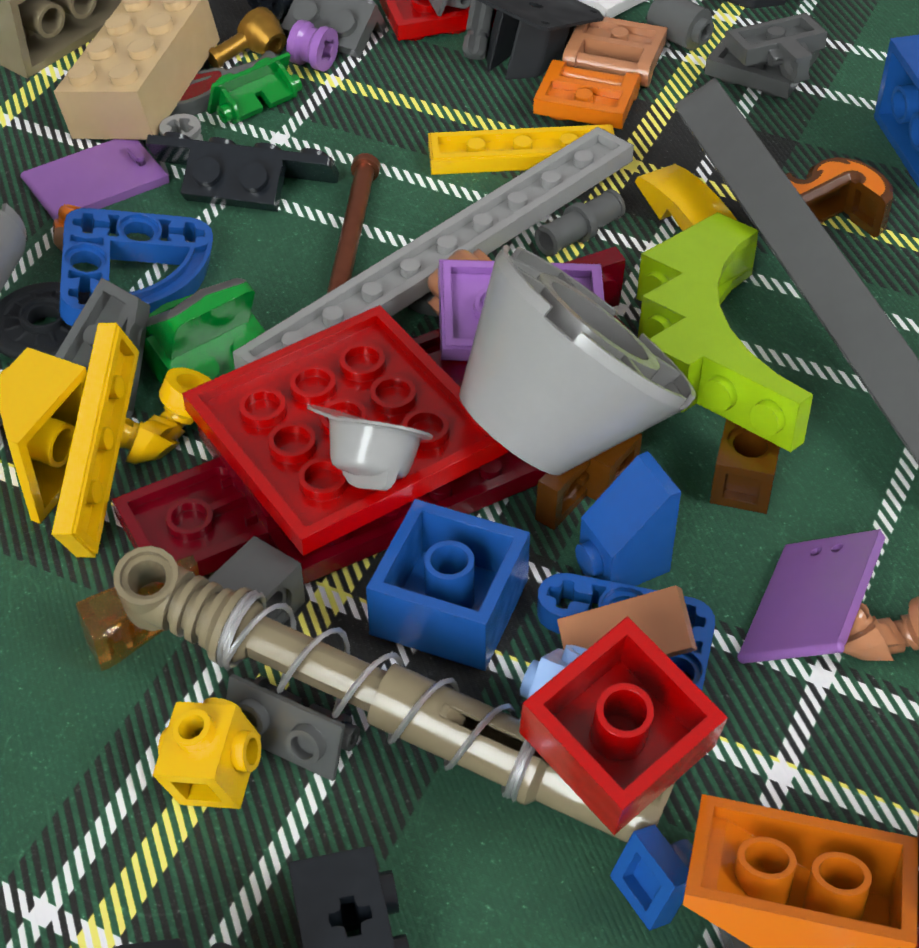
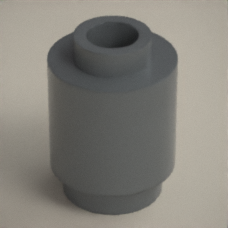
(686, 22)

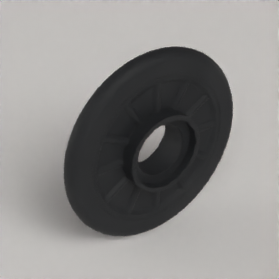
(25, 307)

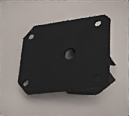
(533, 33)

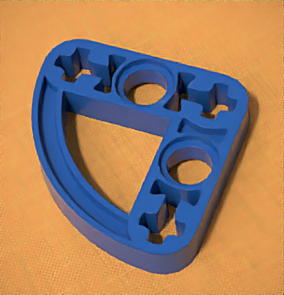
(99, 248)

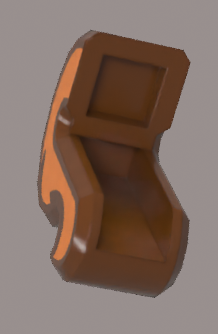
(847, 187)

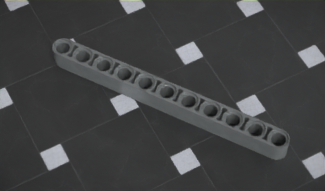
(809, 258)

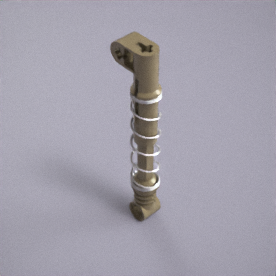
(397, 700)

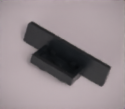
(239, 174)

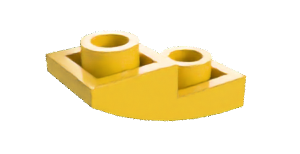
(681, 195)

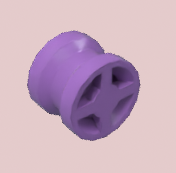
(312, 45)

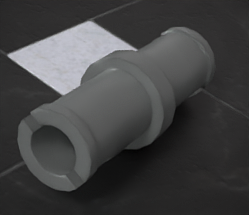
(579, 222)

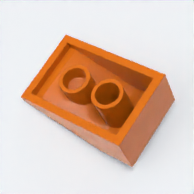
(801, 879)

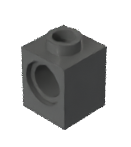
(267, 571)

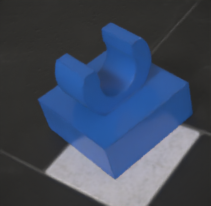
(653, 875)

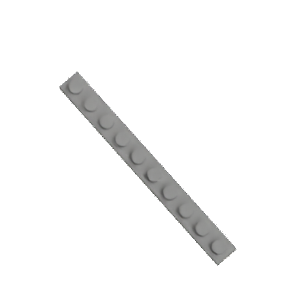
(482, 226)

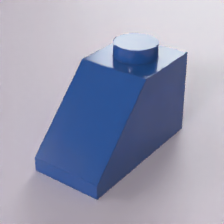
(631, 526)

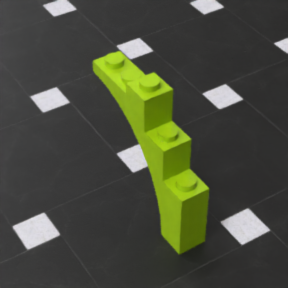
(682, 314)

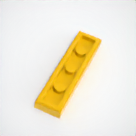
(500, 148)
(96, 442)

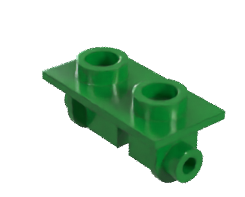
(236, 94)

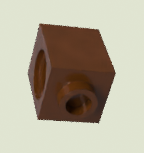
(744, 470)

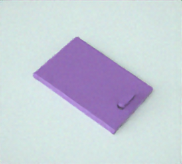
(95, 176)
(812, 598)

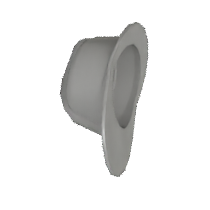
(370, 451)

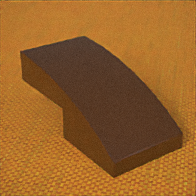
(562, 493)

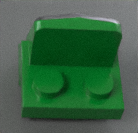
(202, 330)

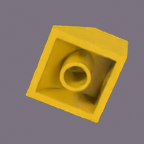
(39, 419)

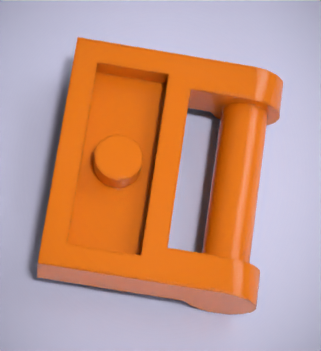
(586, 95)

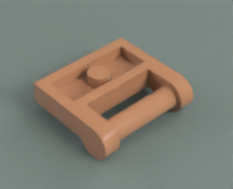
(616, 47)

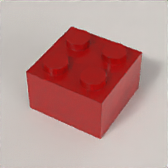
(621, 724)

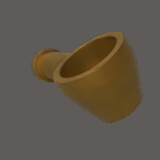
(257, 32)

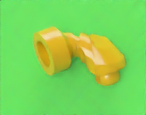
(159, 433)

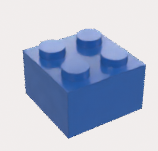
(448, 584)

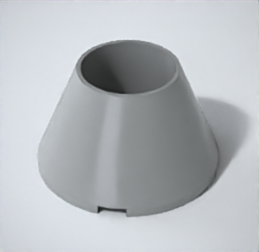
(559, 371)

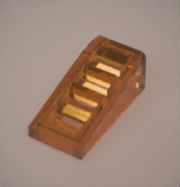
(108, 626)

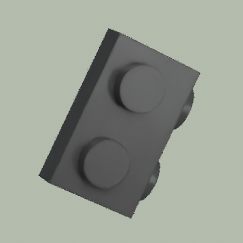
(350, 18)

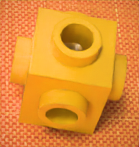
(207, 754)

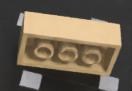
(136, 68)

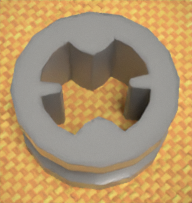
(182, 123)

